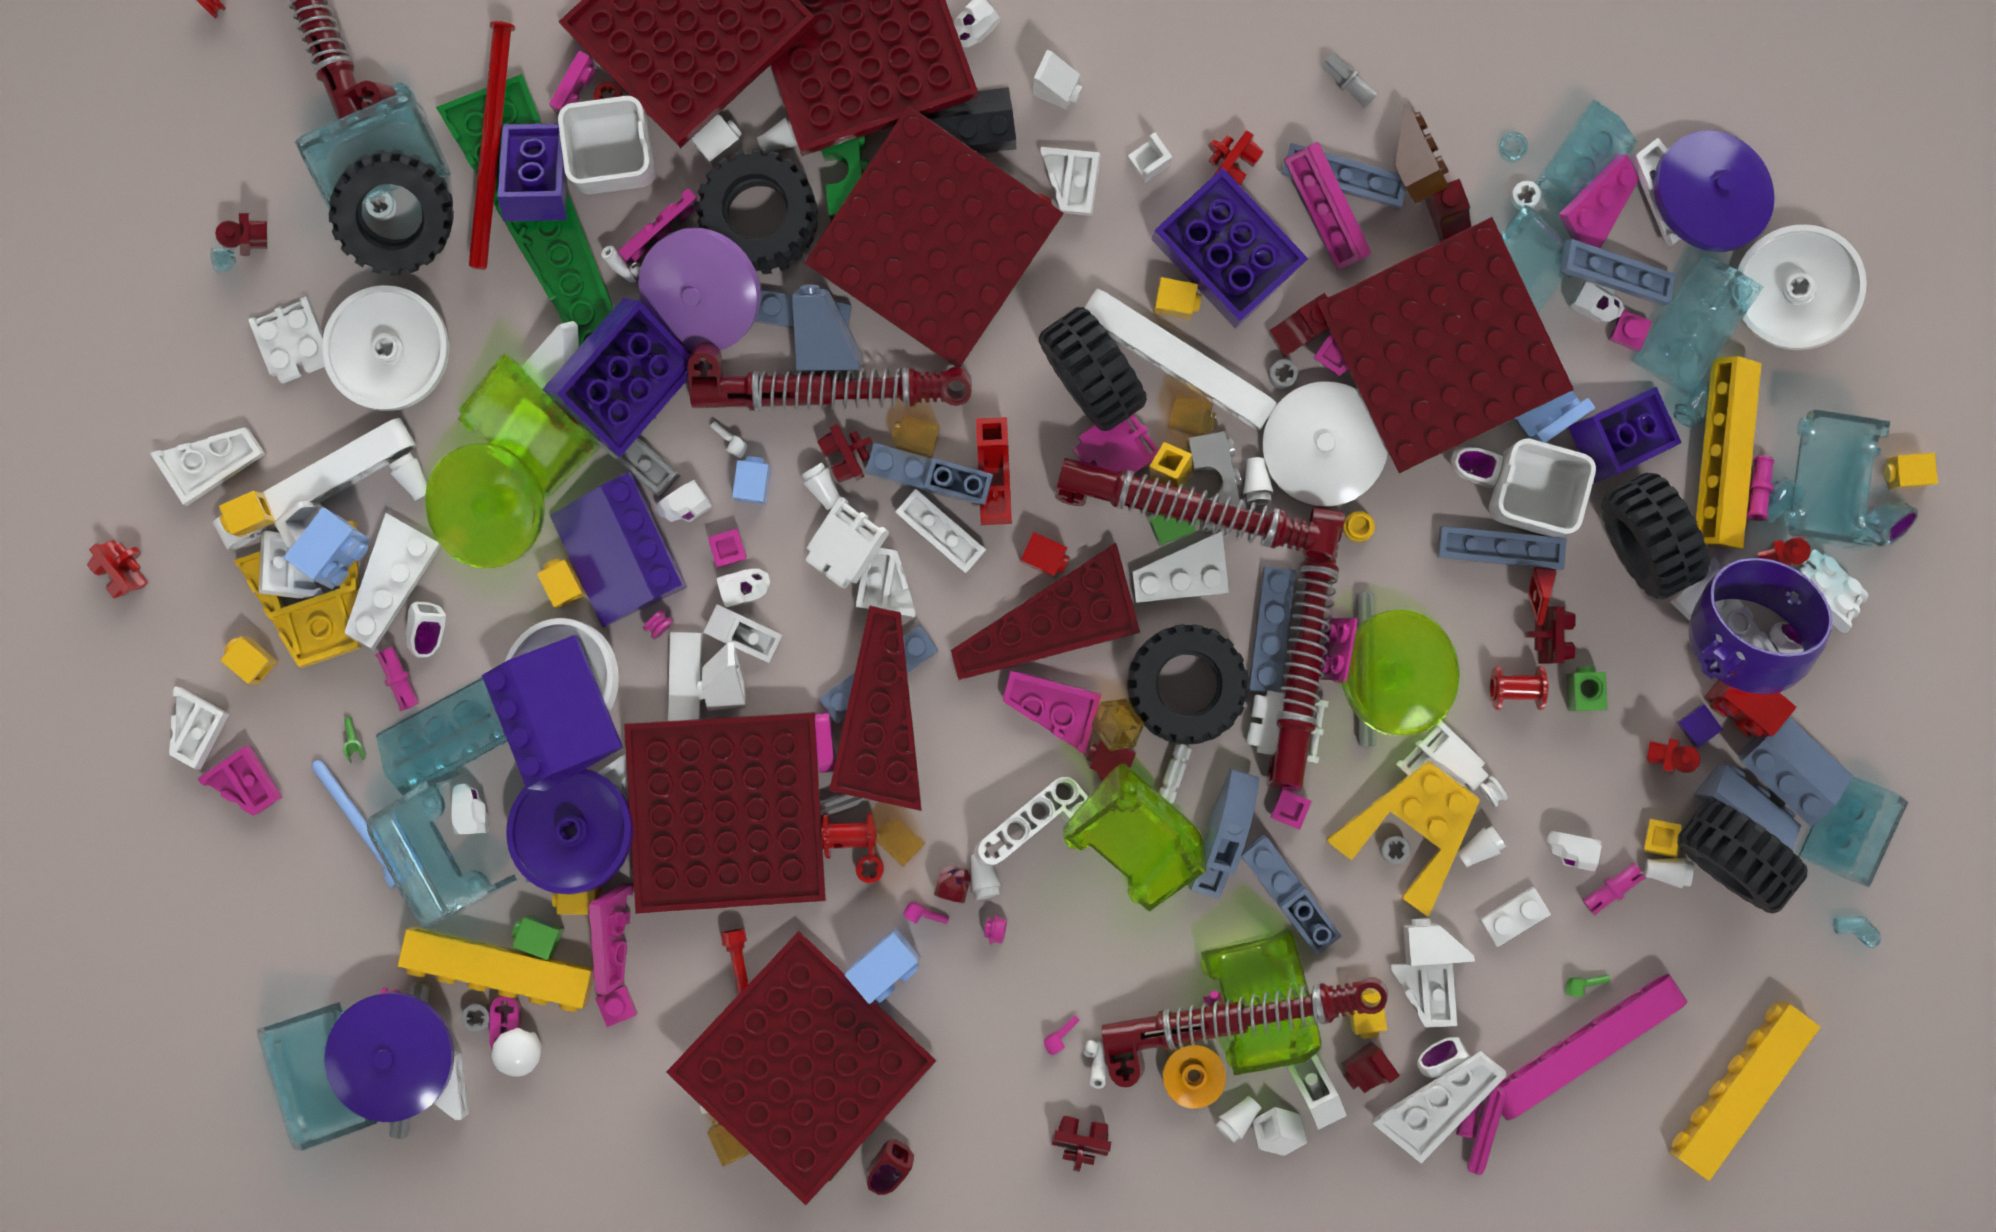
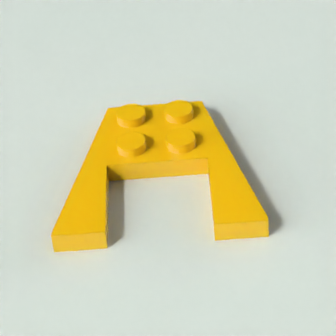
(312, 627)
(1434, 808)

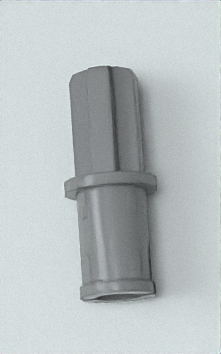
(1349, 79)

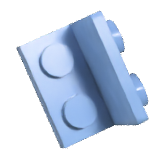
(1553, 417)

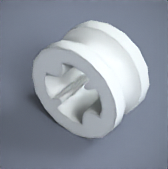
(1530, 186)
(384, 215)
(1493, 791)

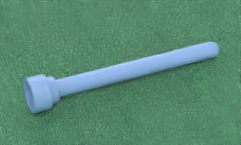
(350, 811)

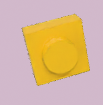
(1662, 838)

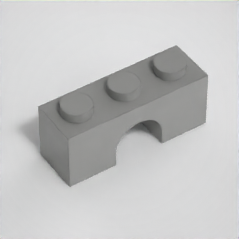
(1214, 454)

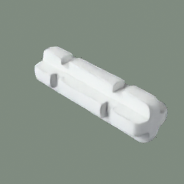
(1175, 772)

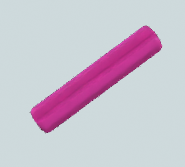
(1486, 1130)

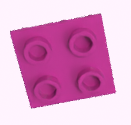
(1339, 649)

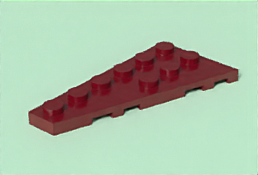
(1070, 614)
(877, 736)

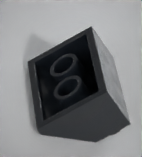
(982, 122)

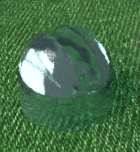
(222, 259)

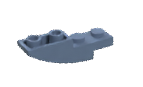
(929, 474)
(1228, 832)
(1290, 895)

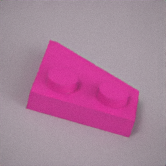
(243, 781)

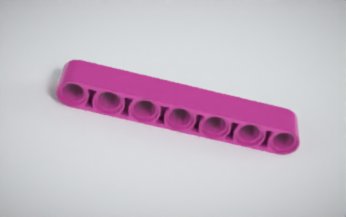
(1591, 1045)

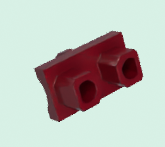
(246, 234)
(836, 441)
(1550, 636)
(1067, 1138)

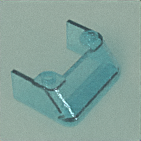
(420, 858)

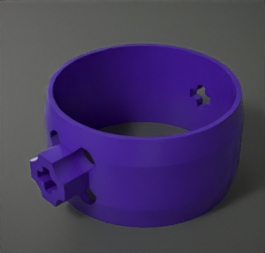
(1771, 586)

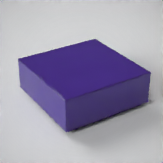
(1699, 726)

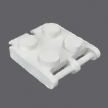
(290, 340)
(843, 545)
(1837, 587)
(1266, 734)
(1449, 755)

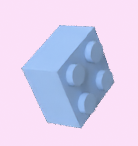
(327, 549)
(883, 966)

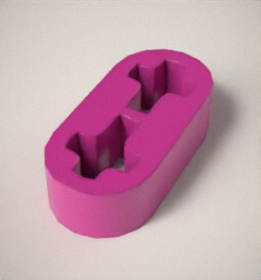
(824, 743)
(497, 1017)

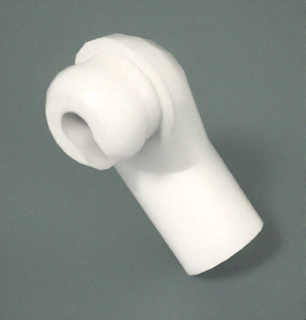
(620, 266)
(1099, 1064)

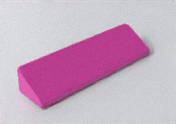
(1328, 206)

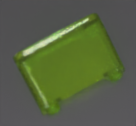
(520, 416)
(1139, 837)
(1256, 967)

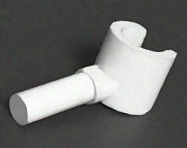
(736, 446)

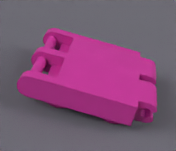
(1117, 448)

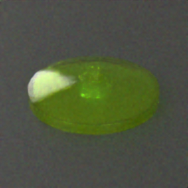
(484, 505)
(1401, 673)

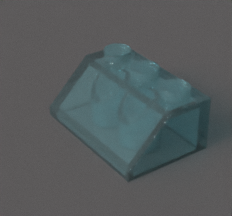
(1585, 152)
(1855, 832)

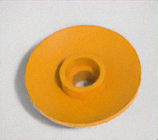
(1197, 1092)

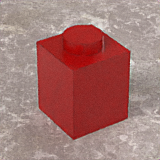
(1045, 555)

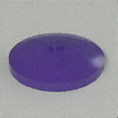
(1713, 191)
(570, 834)
(389, 1057)

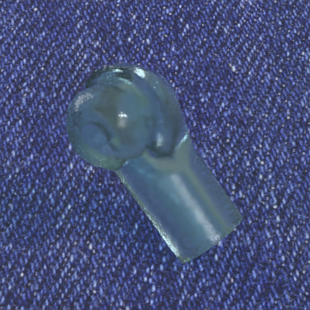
(1860, 927)

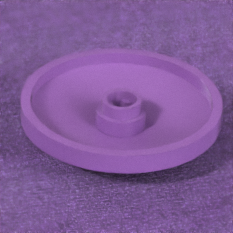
(700, 288)

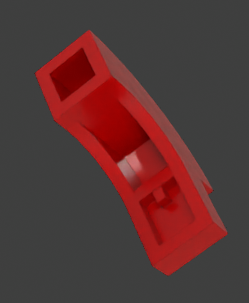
(994, 459)

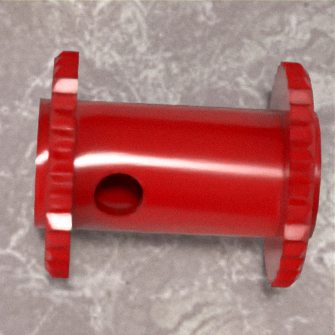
(1519, 687)
(848, 835)

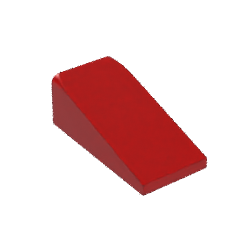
(1540, 591)

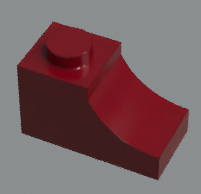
(1449, 210)
(1300, 327)
(1105, 761)
(1368, 1068)

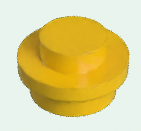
(1359, 526)

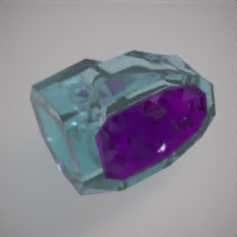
(1891, 522)

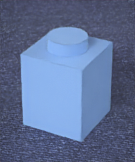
(752, 480)

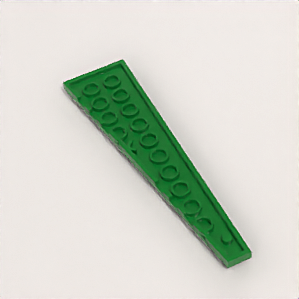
(552, 248)

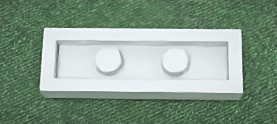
(940, 531)

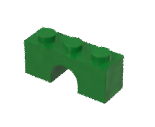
(850, 154)

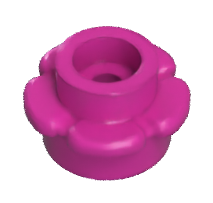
(995, 930)

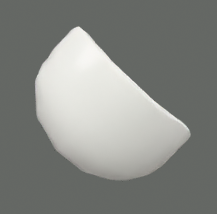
(516, 1052)

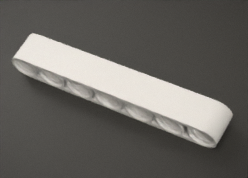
(1181, 360)
(331, 475)

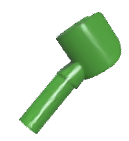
(352, 744)
(1576, 986)

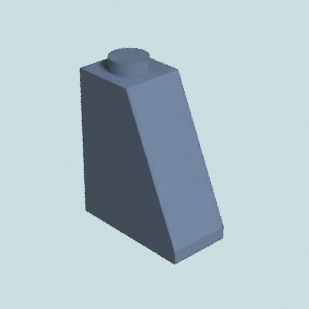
(821, 333)

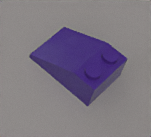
(532, 173)
(1626, 434)

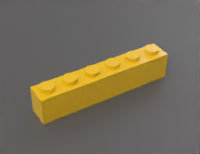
(1728, 451)
(497, 968)
(1744, 1089)

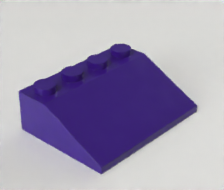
(1228, 248)
(621, 376)
(618, 549)
(552, 713)

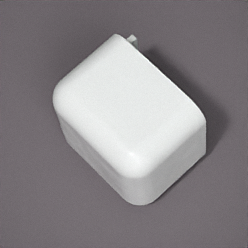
(607, 145)
(1542, 488)

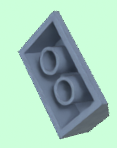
(1797, 771)
(1729, 786)

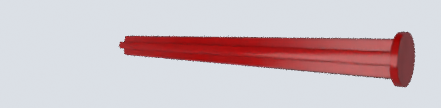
(490, 144)

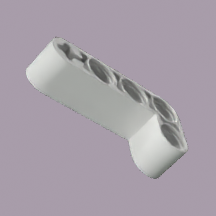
(1029, 824)

